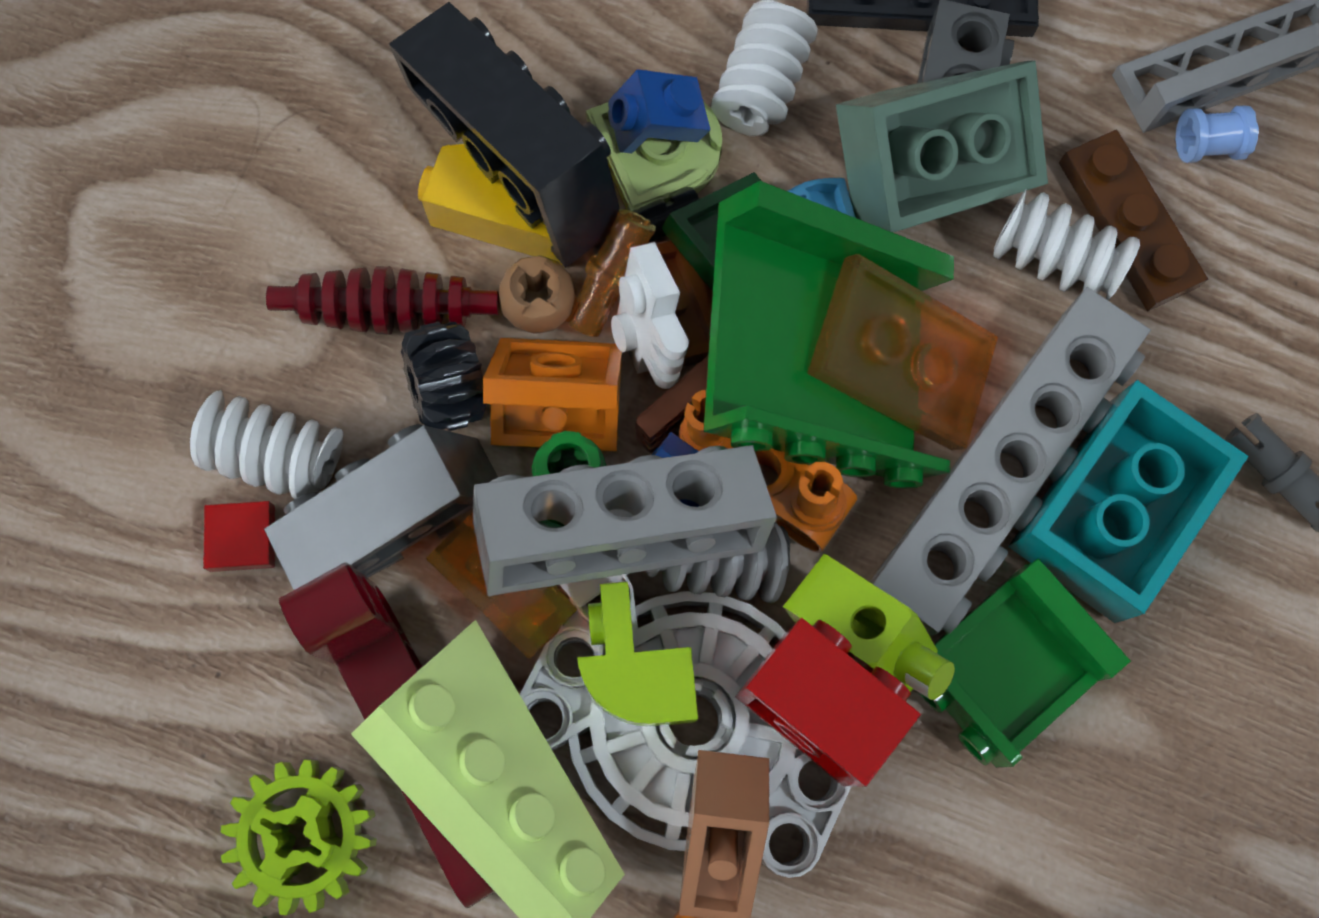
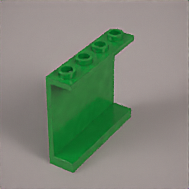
(768, 307)

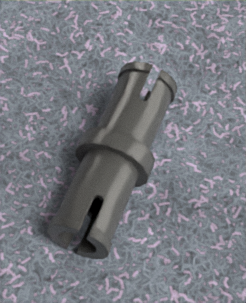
(1280, 466)

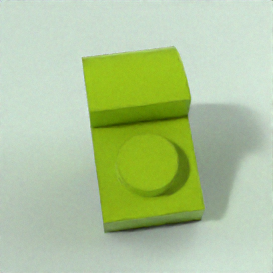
(632, 685)

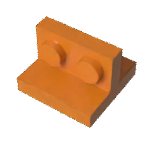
(551, 389)

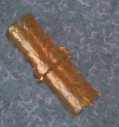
(604, 271)

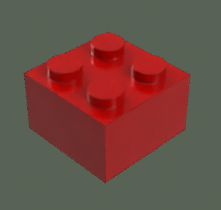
(830, 703)

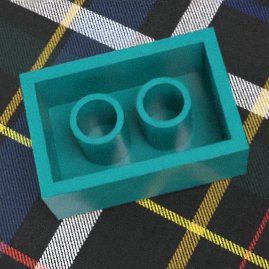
(1130, 503)

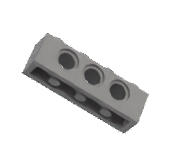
(596, 544)

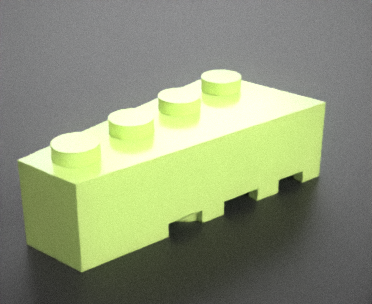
(491, 782)

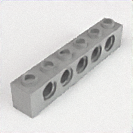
(1087, 332)

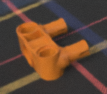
(805, 497)

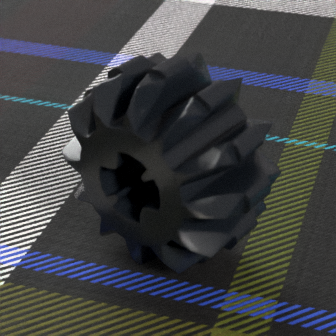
(443, 375)

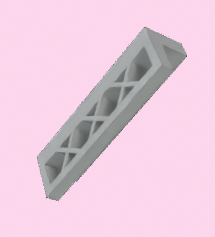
(1233, 71)

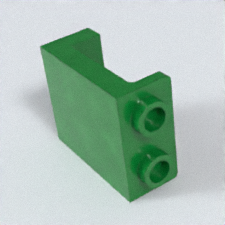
(1021, 664)

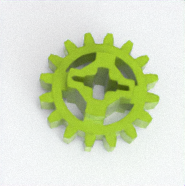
(281, 861)

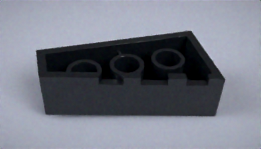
(512, 128)

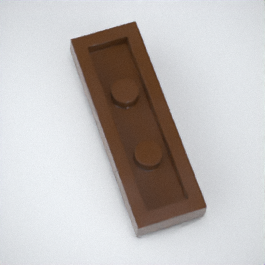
(1122, 197)

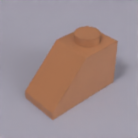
(725, 835)

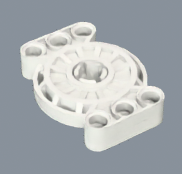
(648, 761)

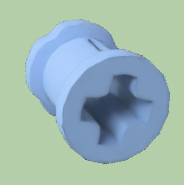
(1216, 134)

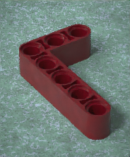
(353, 626)

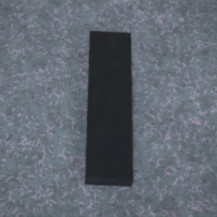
(915, 14)

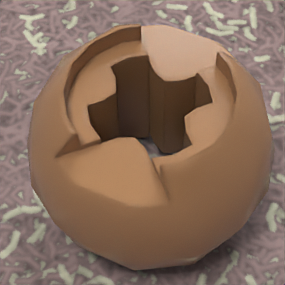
(534, 274)

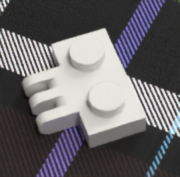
(647, 317)

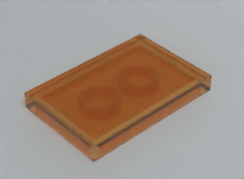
(903, 353)

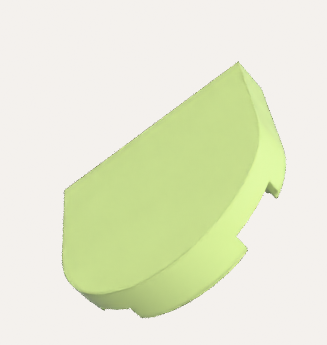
(659, 164)

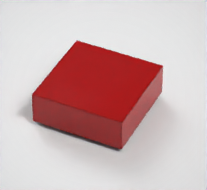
(237, 536)

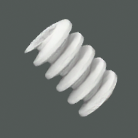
(764, 67)
(1066, 246)
(261, 451)

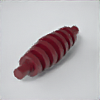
(381, 299)

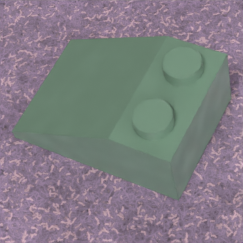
(943, 145)

